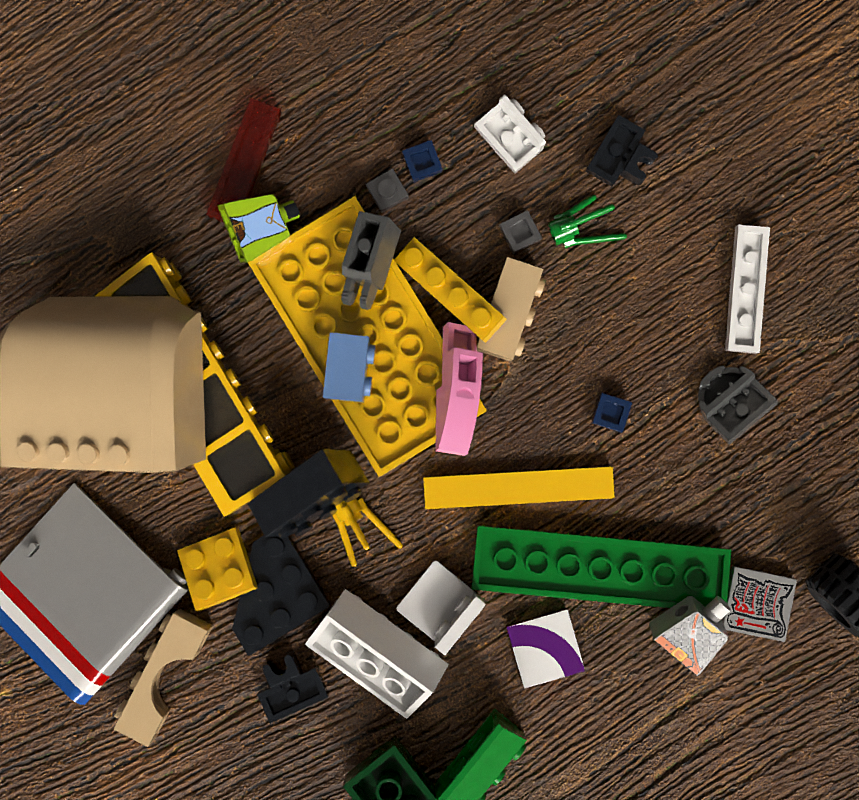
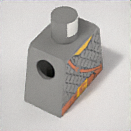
(692, 631)

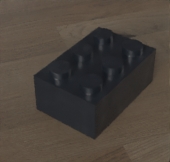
(308, 493)

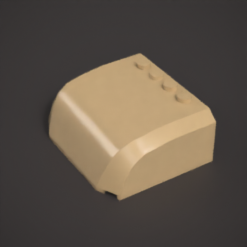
(103, 385)

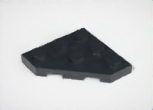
(284, 594)

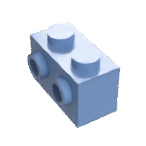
(347, 367)

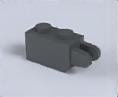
(368, 257)

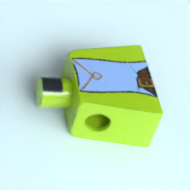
(257, 224)

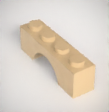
(145, 710)

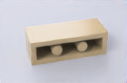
(513, 299)

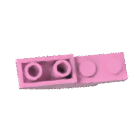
(460, 390)

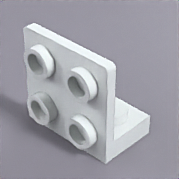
(441, 606)

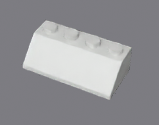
(377, 654)

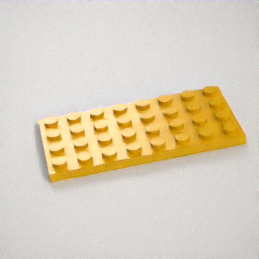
(306, 289)

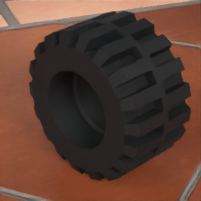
(837, 590)

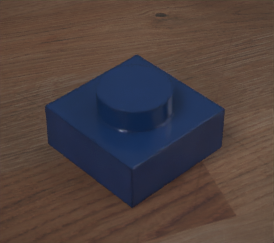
(422, 161)
(611, 412)

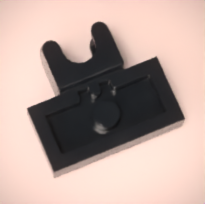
(621, 153)
(290, 688)

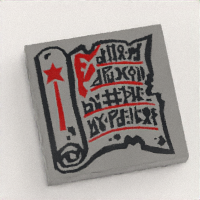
(759, 603)

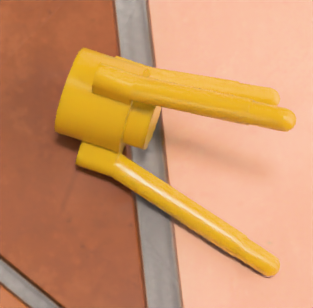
(349, 514)

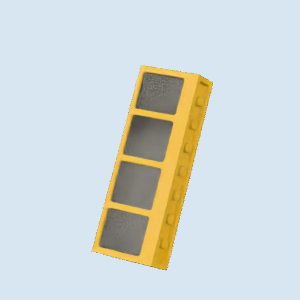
(238, 449)

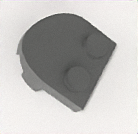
(733, 401)

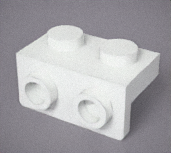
(511, 133)

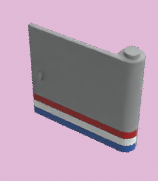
(82, 594)

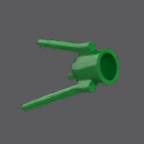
(564, 227)

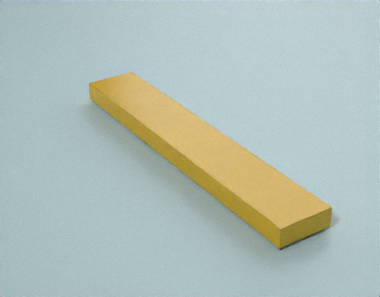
(518, 487)

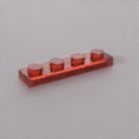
(245, 156)

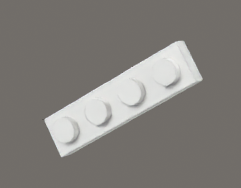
(747, 289)

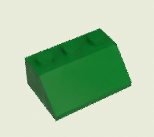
(482, 760)

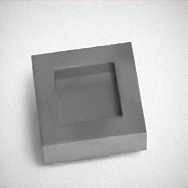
(387, 190)
(520, 232)

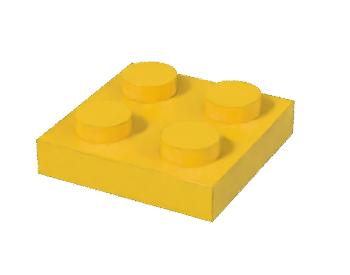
(217, 569)

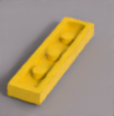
(450, 290)

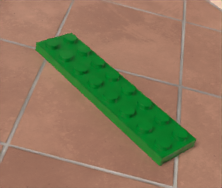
(597, 567)

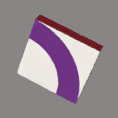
(545, 648)

